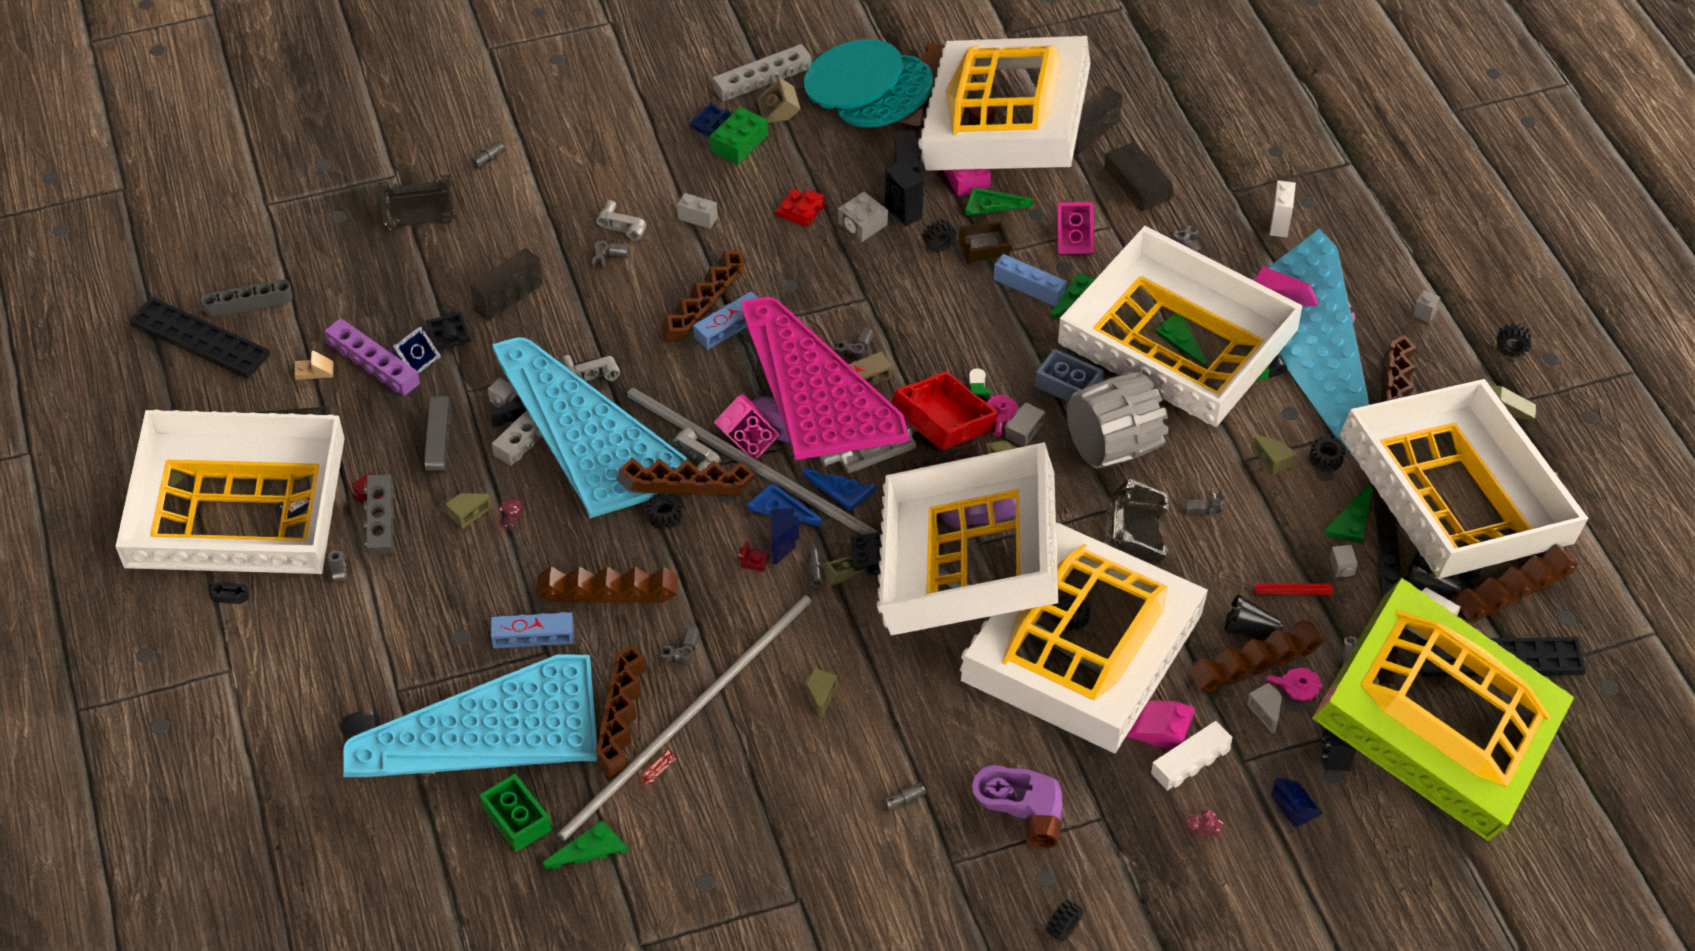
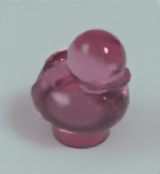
(513, 509)
(1208, 825)

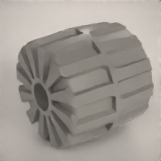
(1116, 420)

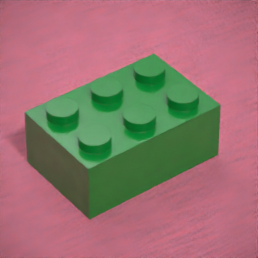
(739, 135)
(515, 812)

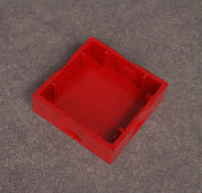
(944, 410)

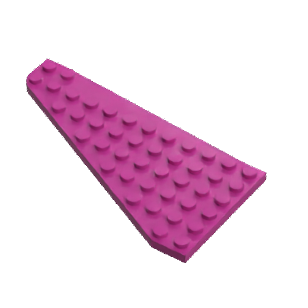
(816, 392)

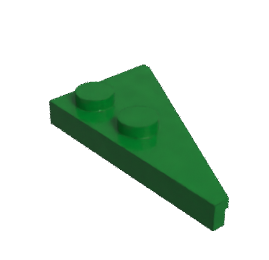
(989, 201)
(1074, 291)
(1178, 334)
(1352, 521)
(592, 844)

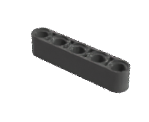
(246, 298)
(437, 433)

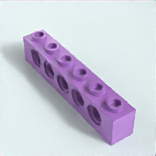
(372, 357)

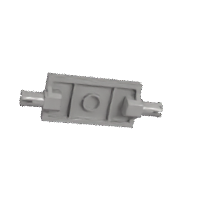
(863, 458)

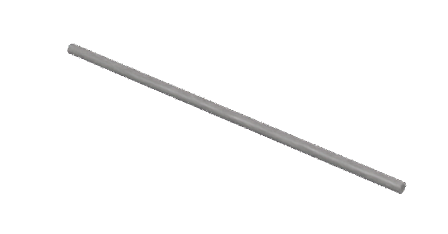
(676, 725)

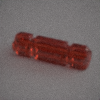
(658, 766)

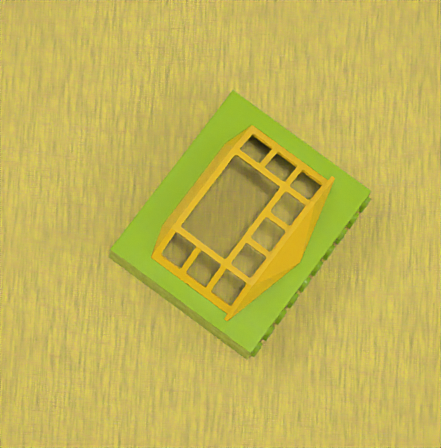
(1419, 745)

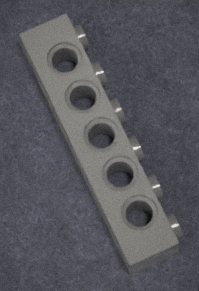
(761, 72)
(516, 440)

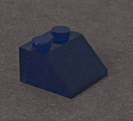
(783, 532)

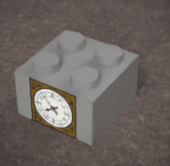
(862, 216)

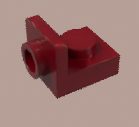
(752, 558)

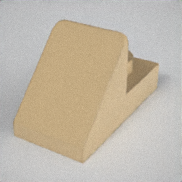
(317, 367)

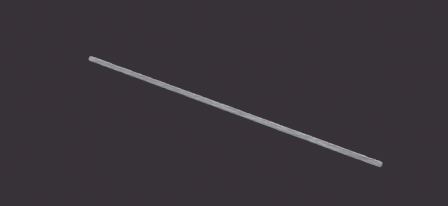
(790, 486)

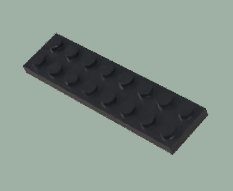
(199, 337)
(1544, 655)

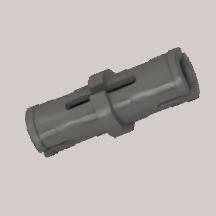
(488, 154)
(815, 568)
(903, 796)

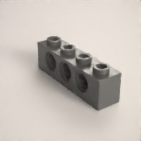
(377, 485)

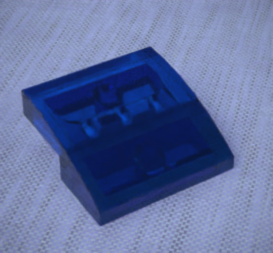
(710, 119)

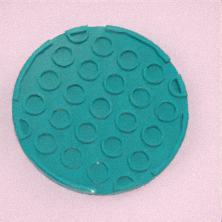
(853, 74)
(903, 99)

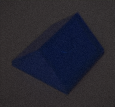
(416, 350)
(1294, 801)

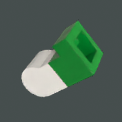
(977, 384)

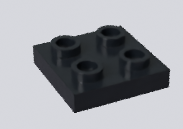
(448, 331)
(866, 552)

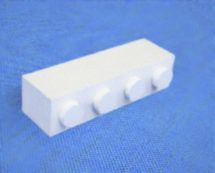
(1192, 755)

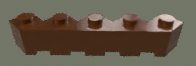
(932, 59)
(703, 296)
(1397, 370)
(684, 479)
(1516, 583)
(607, 585)
(1256, 656)
(619, 710)

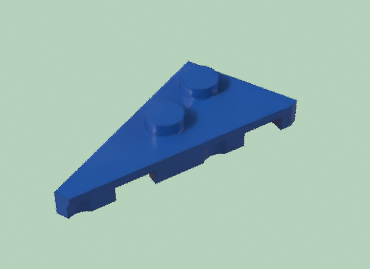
(842, 490)
(776, 498)

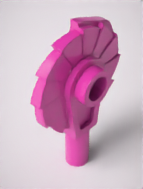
(1006, 408)
(1298, 683)

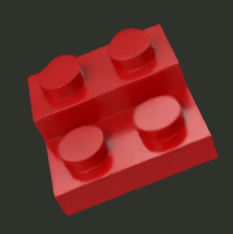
(801, 206)

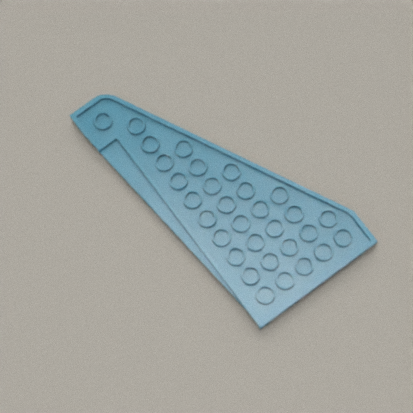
(1325, 348)
(582, 427)
(511, 721)

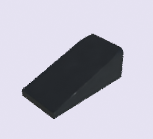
(508, 412)

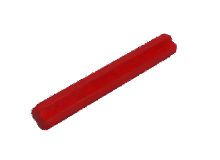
(1293, 588)

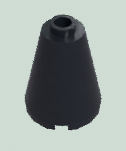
(1423, 577)
(1250, 619)
(358, 723)

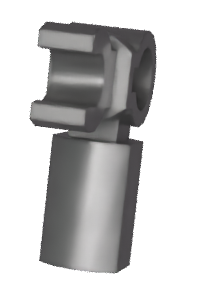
(1184, 236)
(602, 249)
(856, 350)
(1201, 506)
(338, 566)
(685, 653)

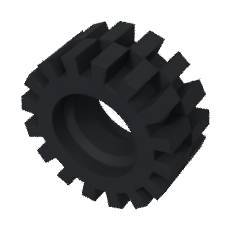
(939, 235)
(1514, 347)
(1323, 461)
(667, 519)
(1076, 621)
(1064, 920)

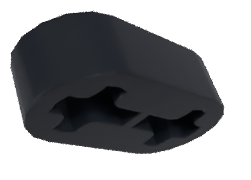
(229, 592)

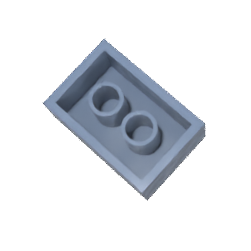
(1065, 375)

